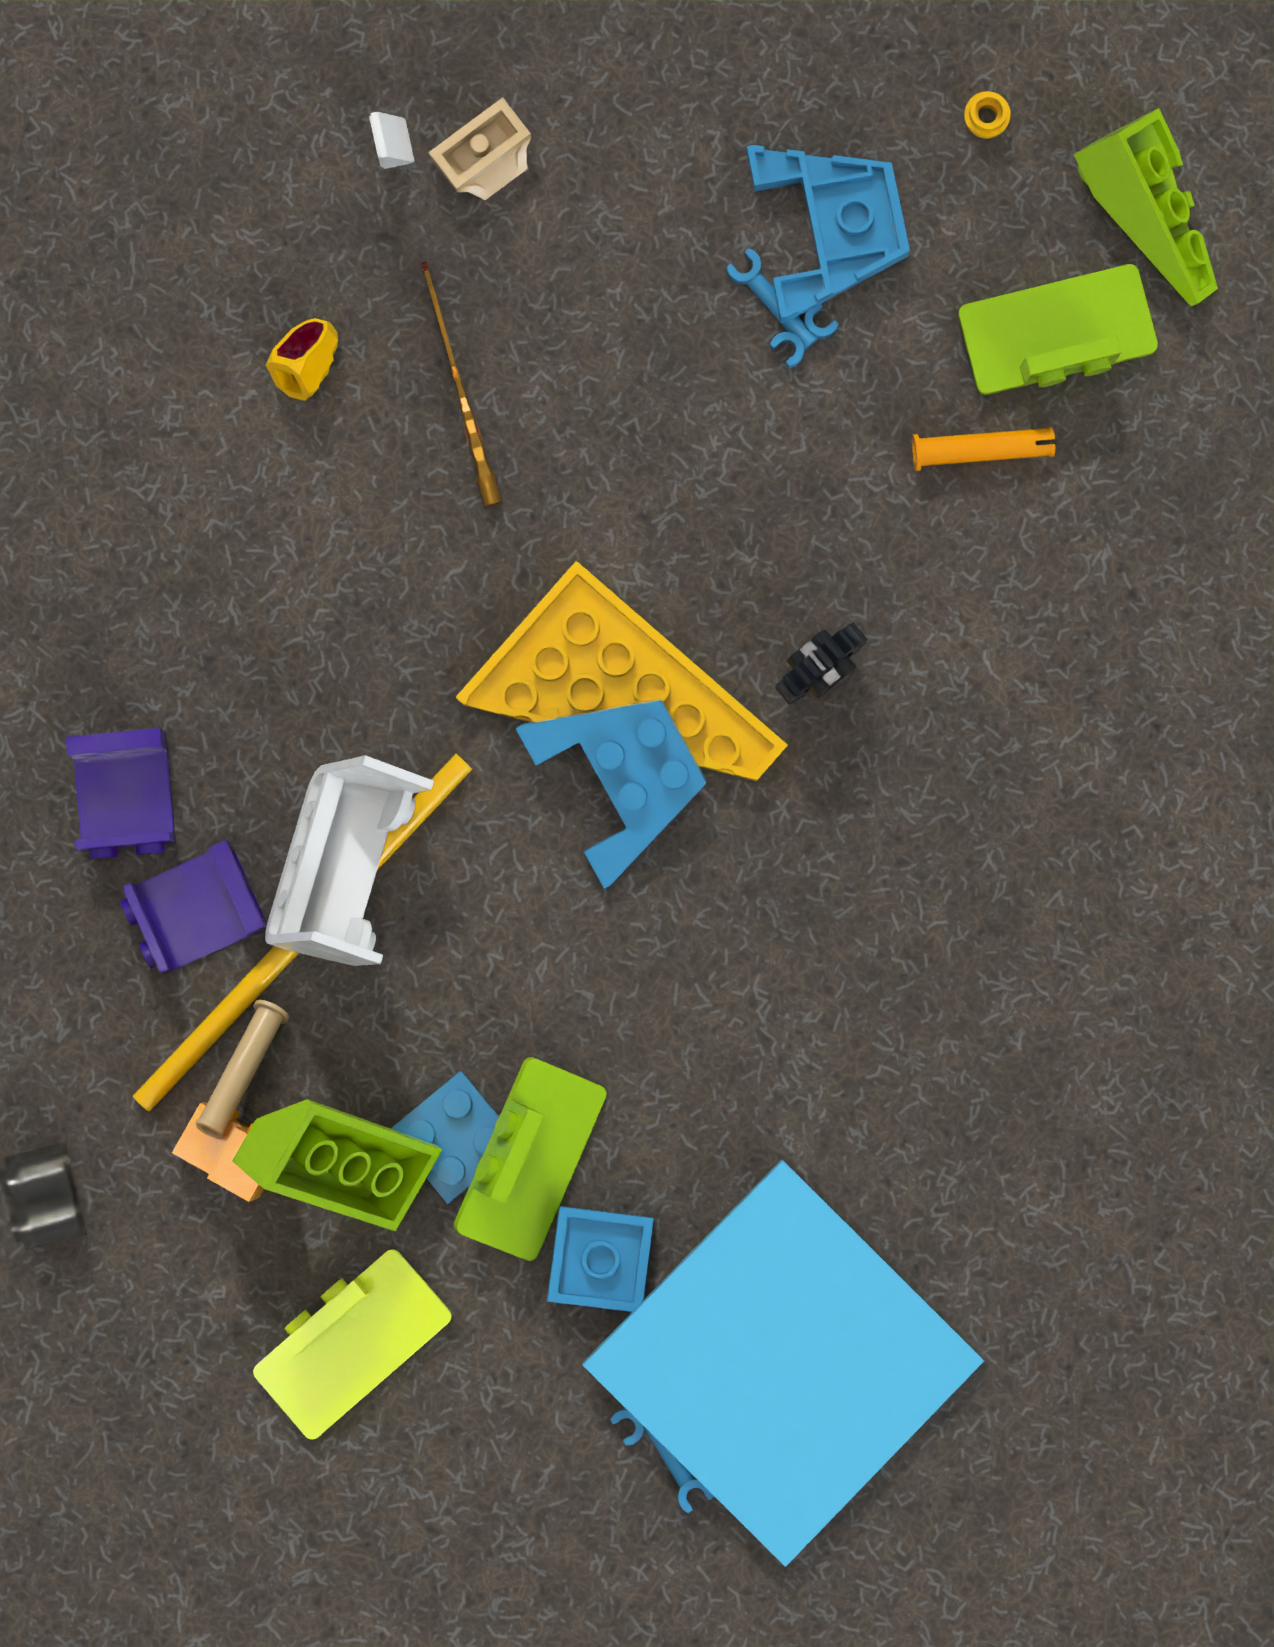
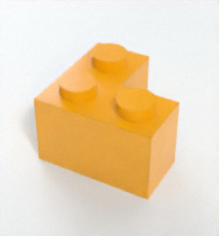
(216, 1155)

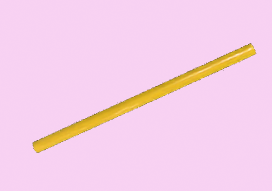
(278, 959)

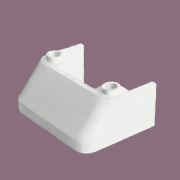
(337, 858)

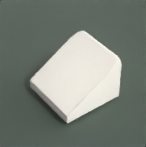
(391, 140)

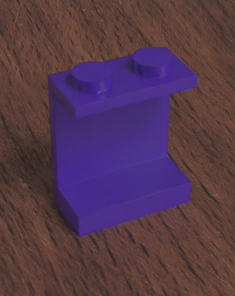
(122, 792)
(193, 909)

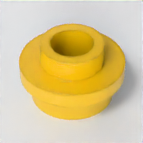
(994, 102)

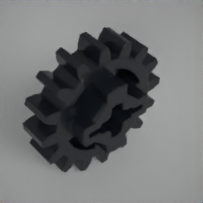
(821, 663)

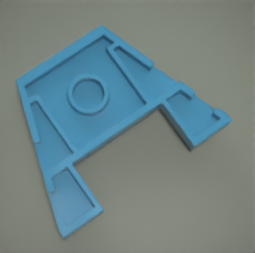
(851, 218)
(639, 764)

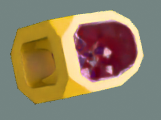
(303, 358)

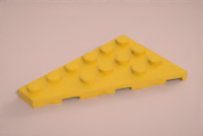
(596, 653)

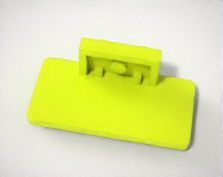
(351, 1342)

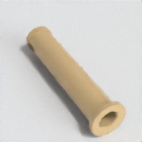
(241, 1068)

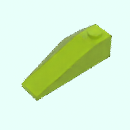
(1137, 188)

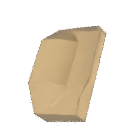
(484, 152)

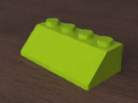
(337, 1162)

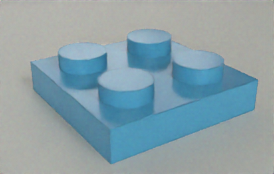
(458, 1123)
(600, 1259)

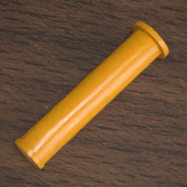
(981, 447)

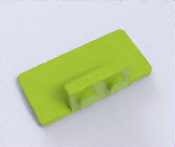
(1058, 330)
(530, 1159)

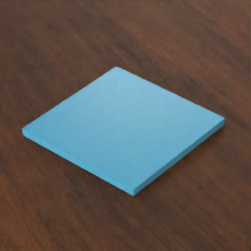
(783, 1362)

